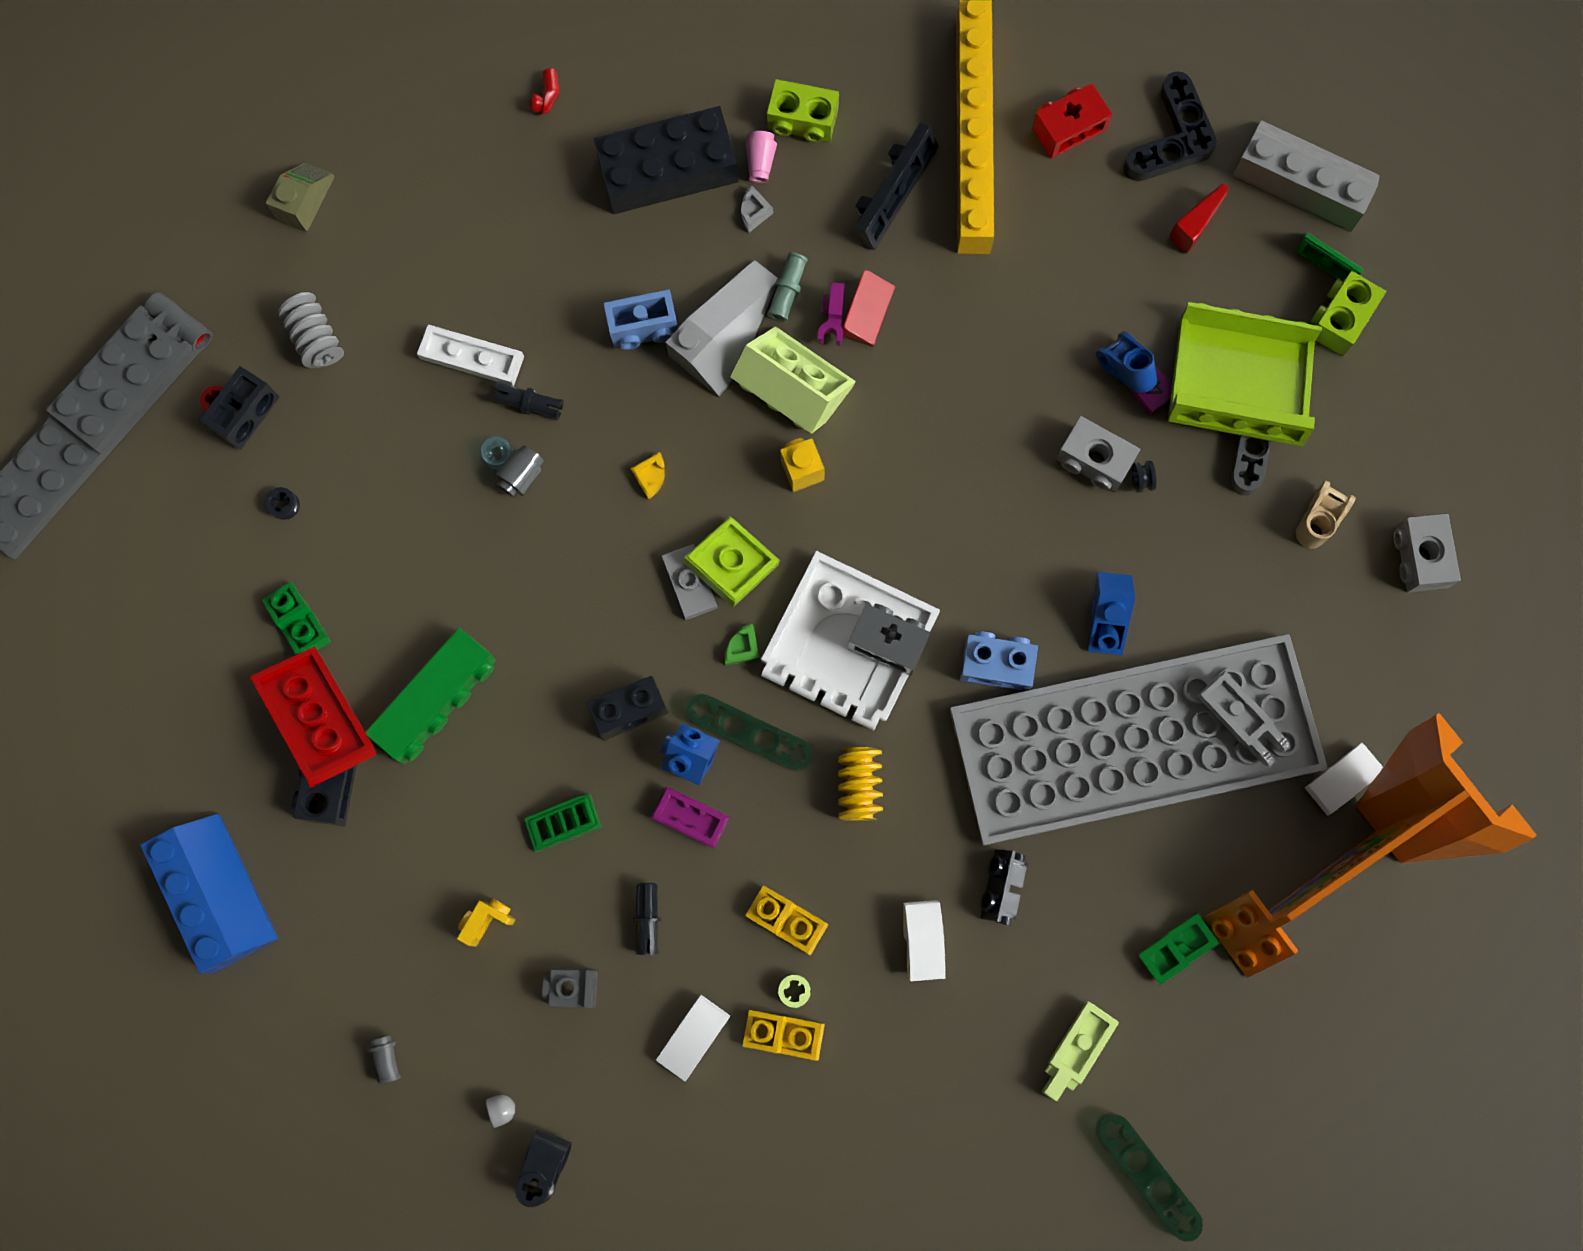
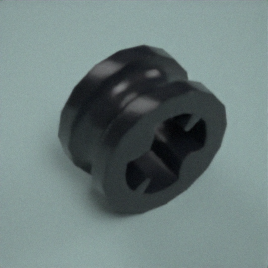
(1144, 476)
(277, 495)

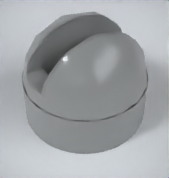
(500, 1109)

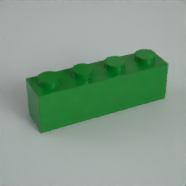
(431, 697)

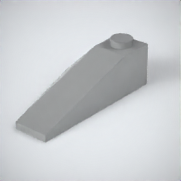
(719, 330)

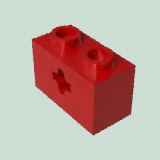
(1071, 120)

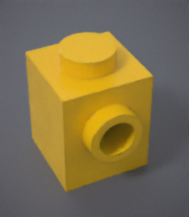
(802, 463)

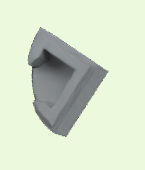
(754, 209)

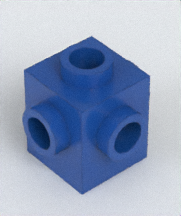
(689, 753)

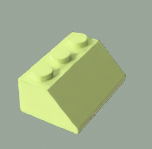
(791, 379)

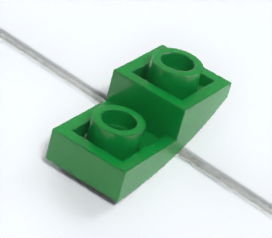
(296, 619)

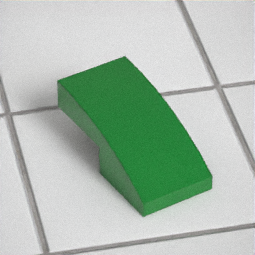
(1178, 948)

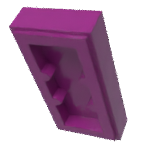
(690, 817)

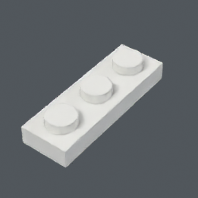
(470, 355)

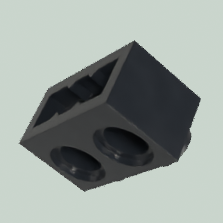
(239, 408)
(337, 793)

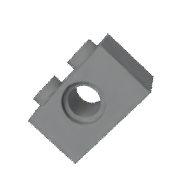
(1088, 438)
(1436, 537)

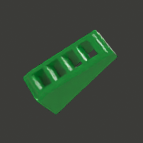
(584, 801)

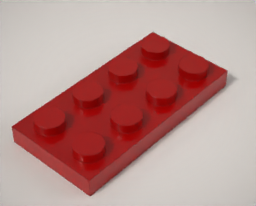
(313, 716)

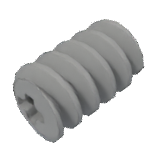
(309, 332)

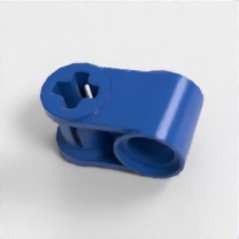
(1129, 363)

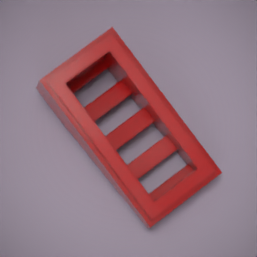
(1192, 224)

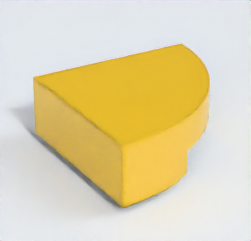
(650, 474)

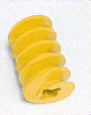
(859, 784)

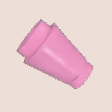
(760, 155)

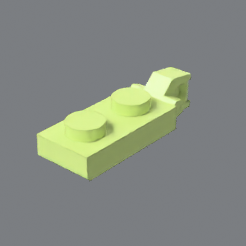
(1078, 1050)

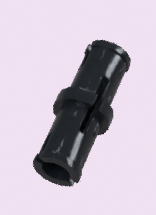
(528, 401)

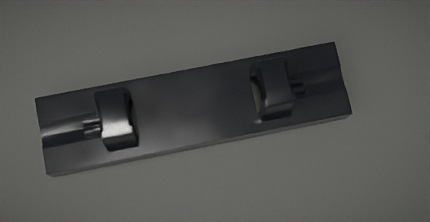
(907, 168)

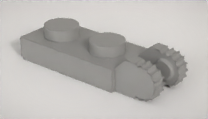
(1242, 717)

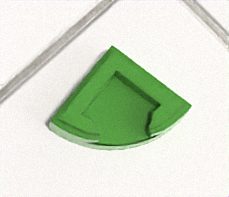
(742, 647)

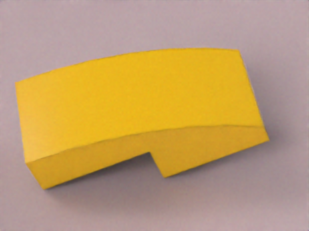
(786, 920)
(783, 1035)

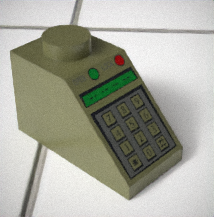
(299, 195)

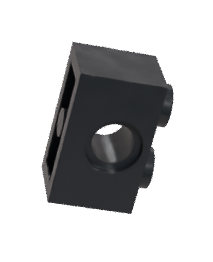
(627, 708)

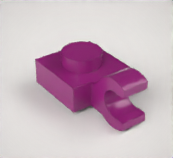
(833, 308)

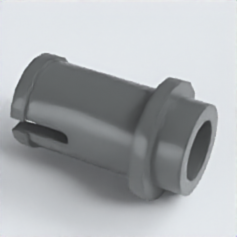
(384, 1059)

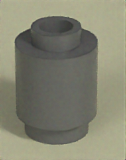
(519, 471)

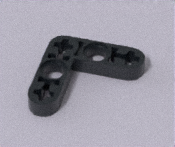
(1185, 138)

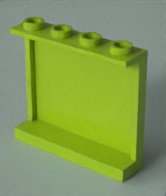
(1244, 374)

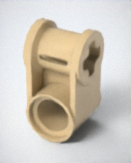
(1326, 511)

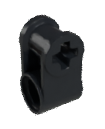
(545, 1163)

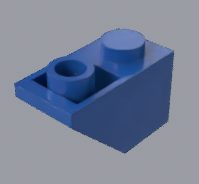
(1110, 612)

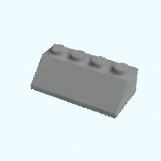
(1307, 176)

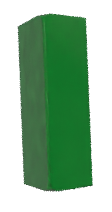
(1327, 257)

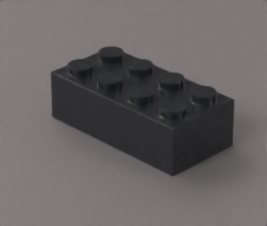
(667, 159)

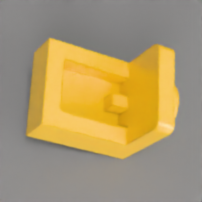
(475, 923)

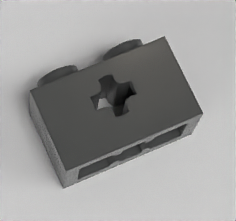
(870, 635)

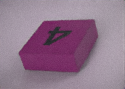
(1157, 397)

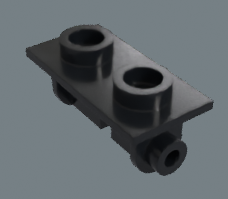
(1005, 870)

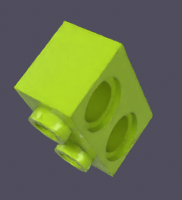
(805, 103)
(1349, 315)

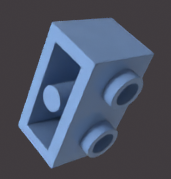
(641, 319)
(999, 661)

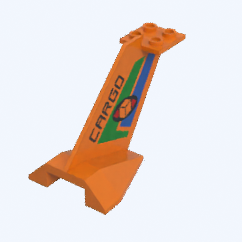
(1419, 812)

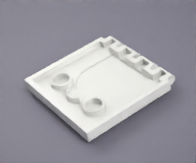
(815, 638)

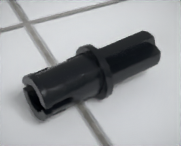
(647, 918)

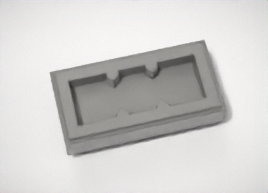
(692, 592)

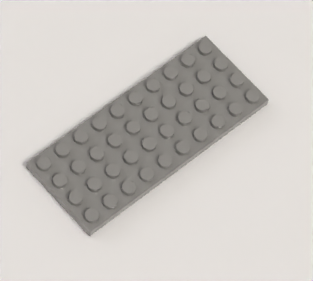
(1129, 741)

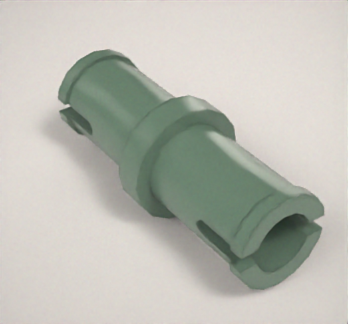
(787, 287)

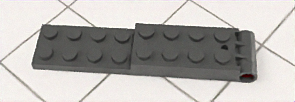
(95, 416)

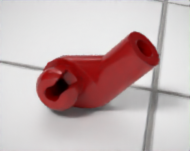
(550, 92)

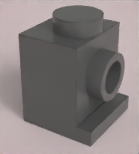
(584, 988)

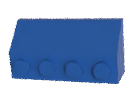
(209, 893)

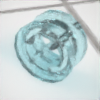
(486, 451)

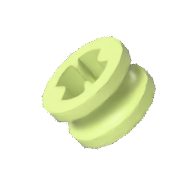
(803, 998)

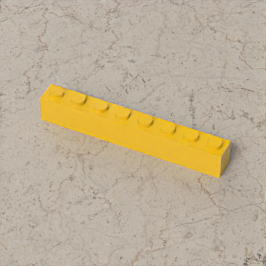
(974, 127)

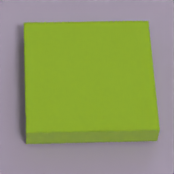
(731, 561)

